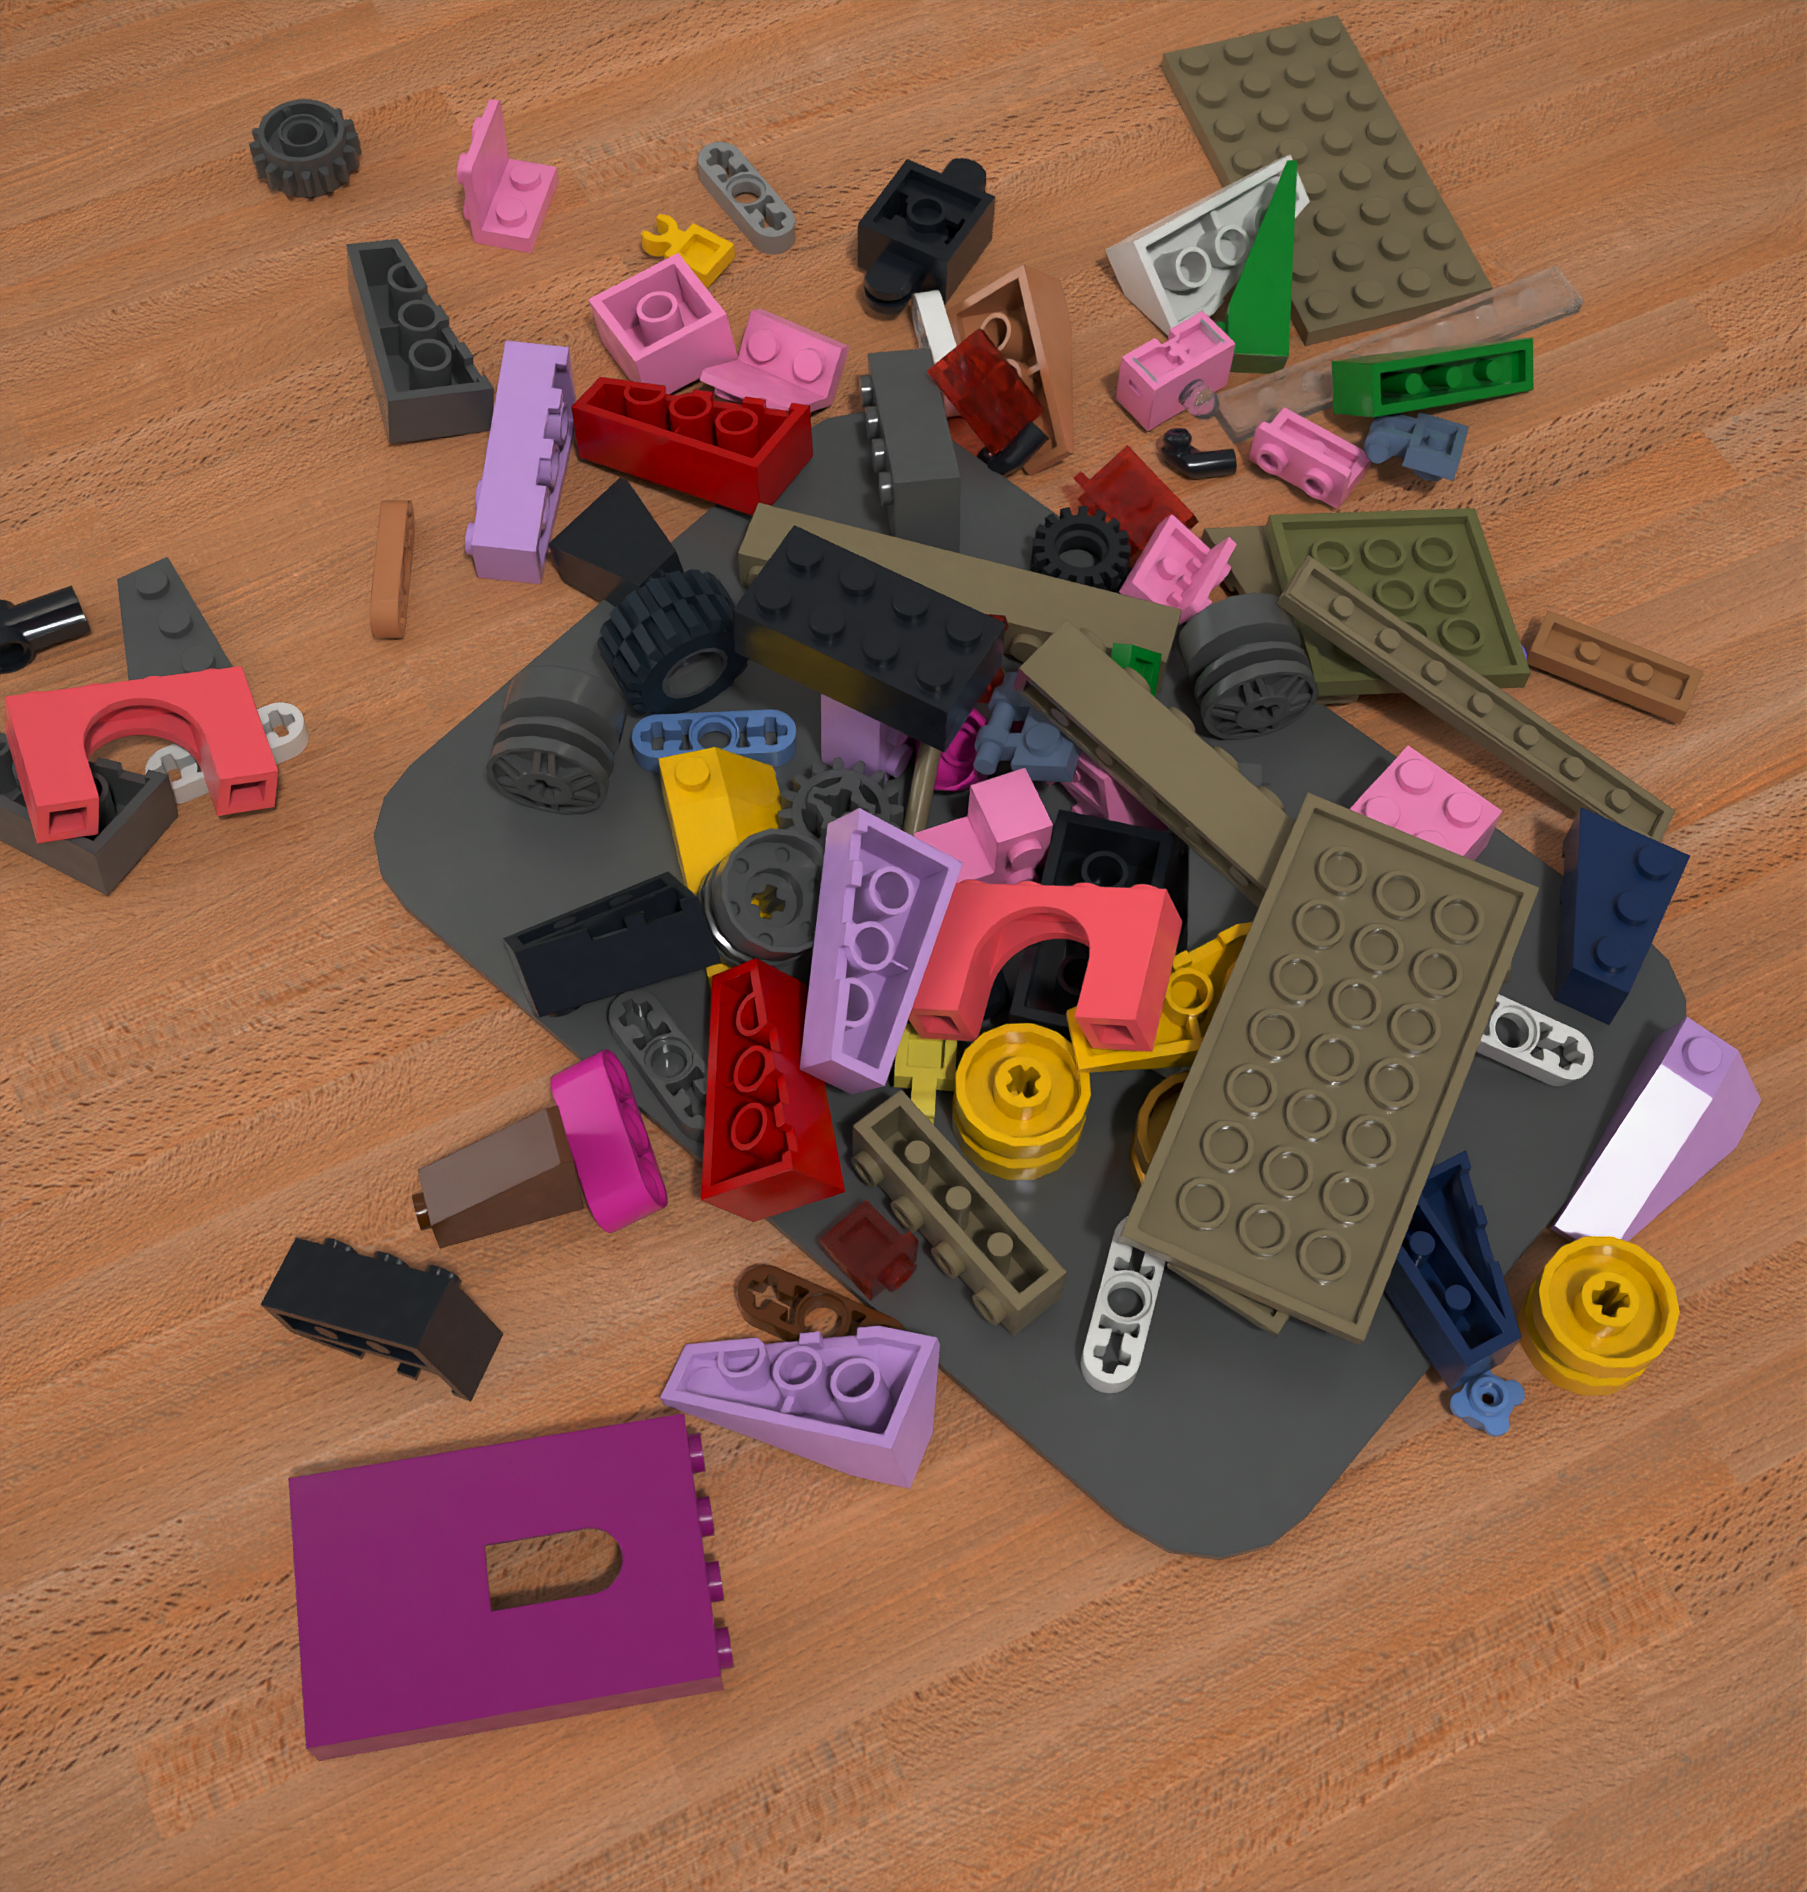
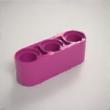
(609, 1141)

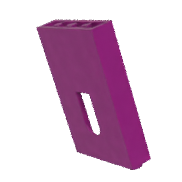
(400, 1594)

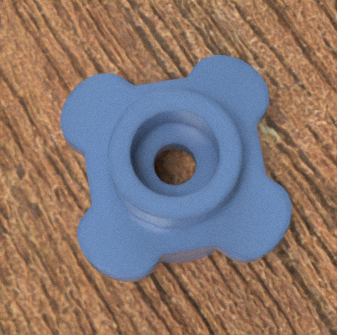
(1487, 1417)

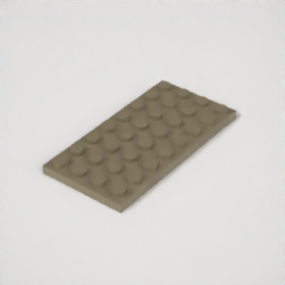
(1376, 230)
(1331, 1069)

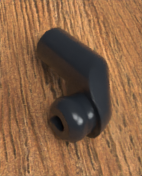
(1016, 452)
(1193, 462)

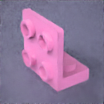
(503, 195)
(780, 365)

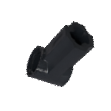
(37, 626)

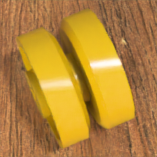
(1019, 1101)
(1598, 1315)

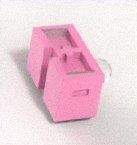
(1177, 375)

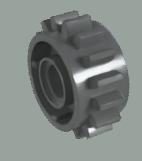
(305, 148)

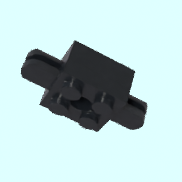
(924, 233)

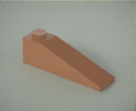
(1032, 329)

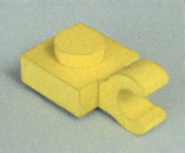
(925, 1067)

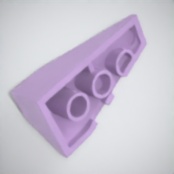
(1666, 1134)
(833, 1400)

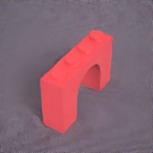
(201, 711)
(1127, 972)

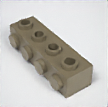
(957, 1213)

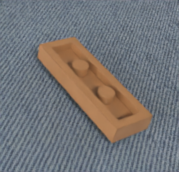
(1614, 667)

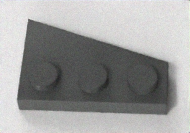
(164, 625)

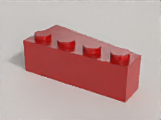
(694, 443)
(764, 1118)

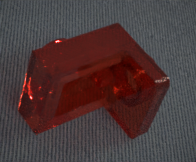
(871, 1251)

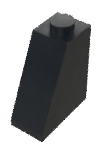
(613, 547)

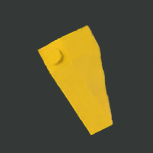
(712, 807)
(1188, 1007)

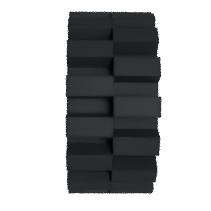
(1085, 534)

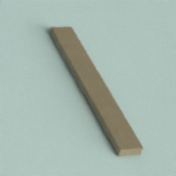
(1468, 701)

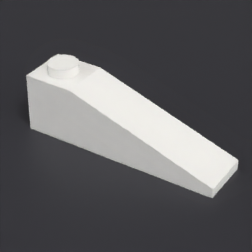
(1197, 252)

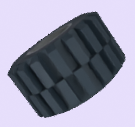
(673, 643)

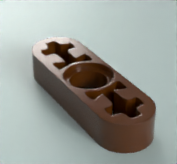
(789, 1286)

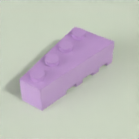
(523, 463)
(871, 947)

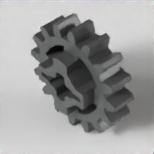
(835, 794)

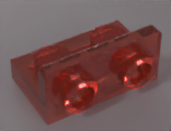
(986, 390)

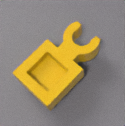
(700, 249)

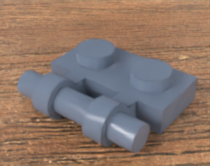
(1425, 443)
(1038, 748)

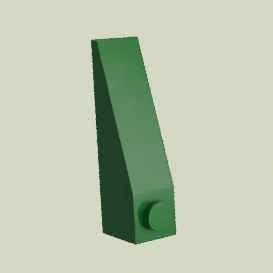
(1261, 301)
(1431, 377)

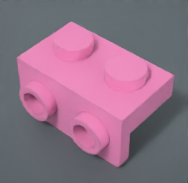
(1309, 457)
(1178, 569)

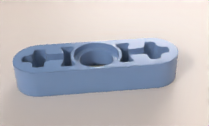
(731, 723)

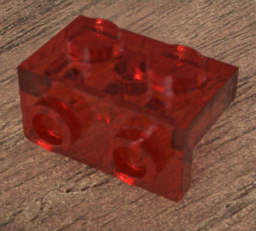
(1133, 496)

